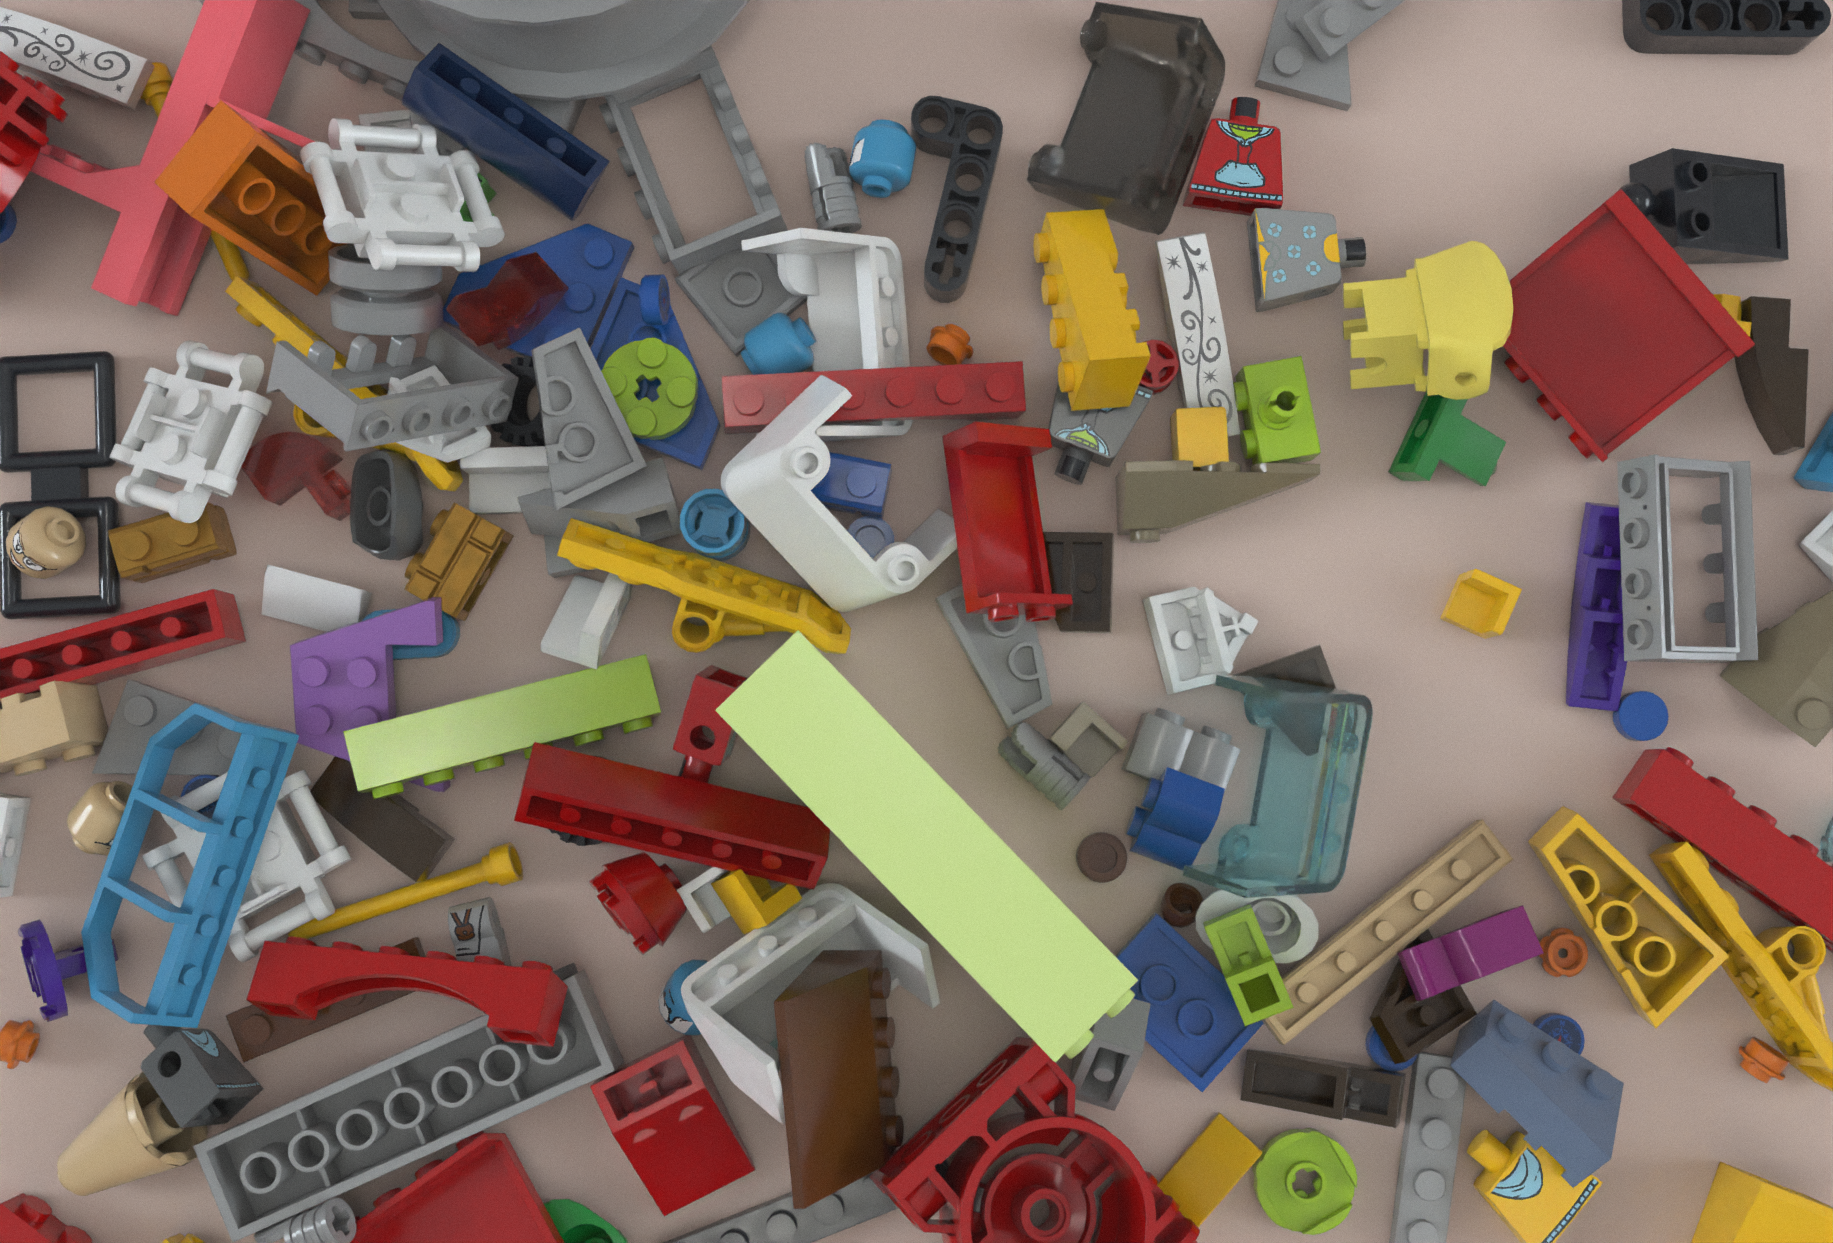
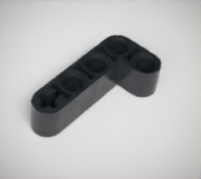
(1780, 26)
(955, 202)

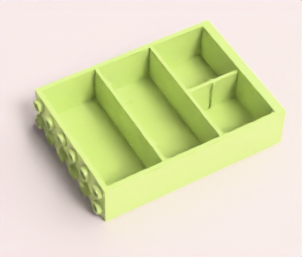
(928, 848)

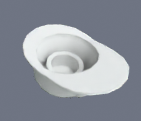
(1284, 921)

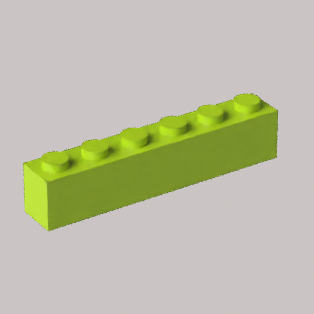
(501, 725)

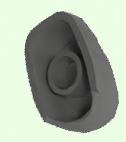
(386, 505)

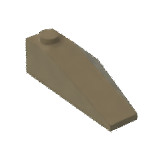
(1170, 495)
(1793, 671)

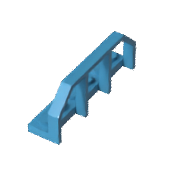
(217, 879)

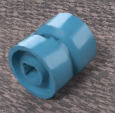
(714, 525)

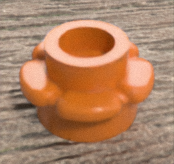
(949, 345)
(1575, 957)
(18, 1042)
(1762, 1060)

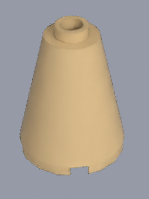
(127, 1142)

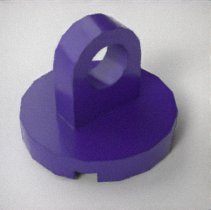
(48, 968)

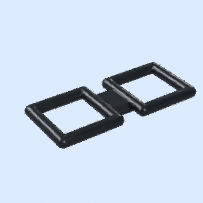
(60, 482)

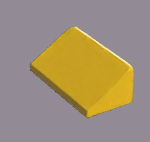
(1209, 1169)

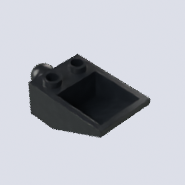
(1713, 205)

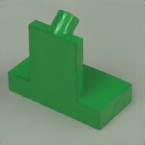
(1446, 437)

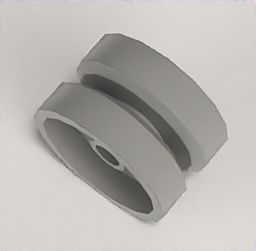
(383, 300)

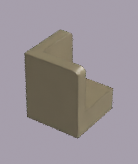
(1087, 739)

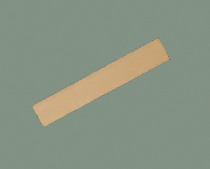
(1387, 927)

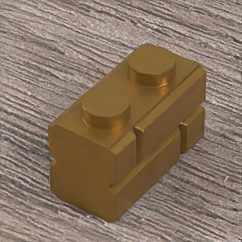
(169, 546)
(457, 560)

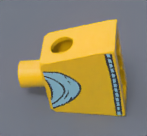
(1527, 1187)

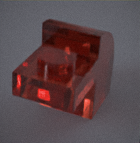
(510, 304)
(292, 461)

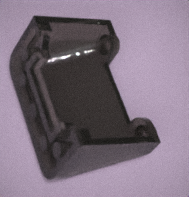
(1135, 117)

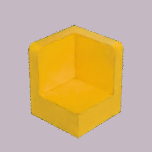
(1199, 435)
(1481, 603)
(753, 900)

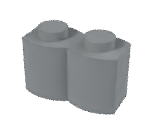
(1164, 743)

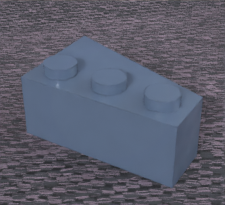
(1544, 1086)

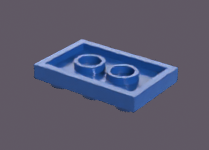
(1191, 1006)

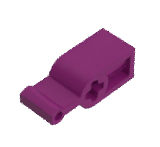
(1470, 952)

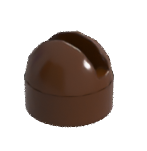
(1177, 900)

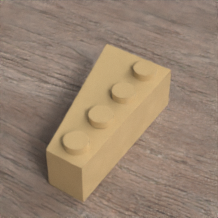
(50, 724)

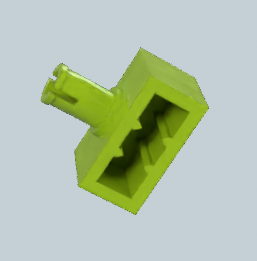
(1276, 412)

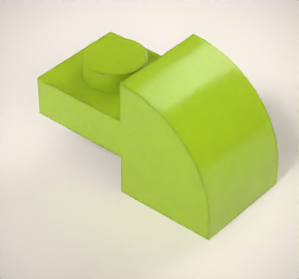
(1247, 965)

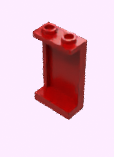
(1000, 521)

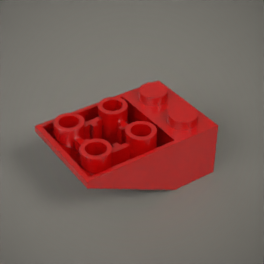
(673, 1124)

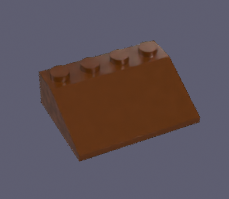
(837, 1072)

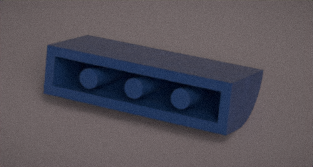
(504, 131)

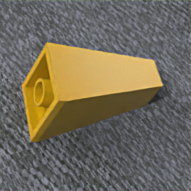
(1760, 1211)

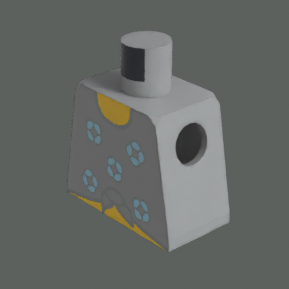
(1297, 256)

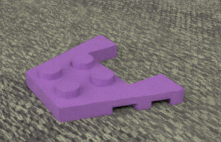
(348, 675)

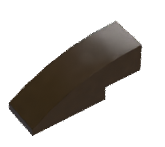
(1774, 375)
(384, 824)
(1323, 1087)

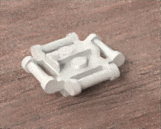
(400, 203)
(193, 433)
(280, 869)

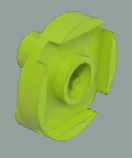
(677, 393)
(1332, 1190)

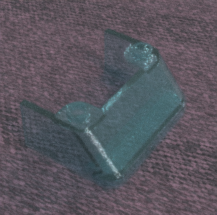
(1302, 790)

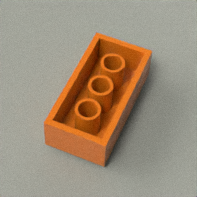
(252, 195)

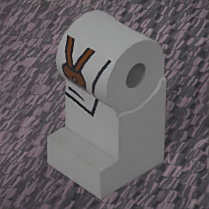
(477, 931)

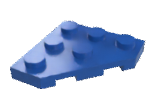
(589, 265)
(624, 325)

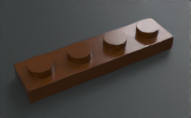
(261, 1033)

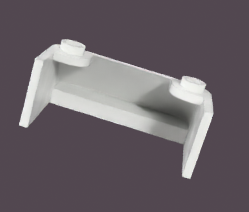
(852, 307)
(773, 487)
(737, 989)

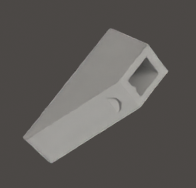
(633, 506)

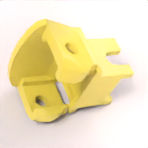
(1449, 304)

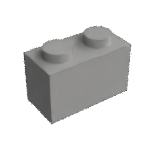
(1111, 1056)

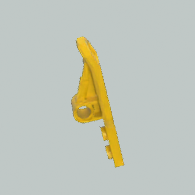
(262, 308)
(721, 594)
(1776, 987)

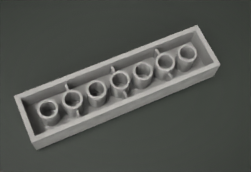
(398, 1113)

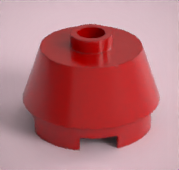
(641, 899)

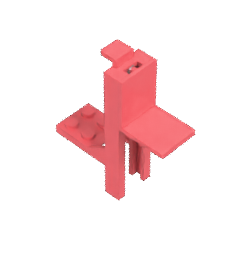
(156, 246)

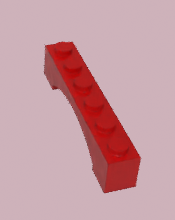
(883, 394)
(303, 978)

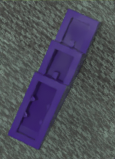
(1596, 621)

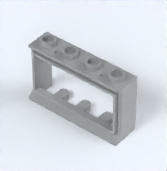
(652, 196)
(477, 396)
(1648, 560)

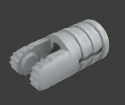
(831, 189)
(1043, 765)
(324, 1223)

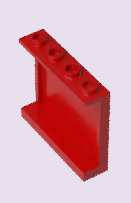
(1615, 327)
(467, 1198)

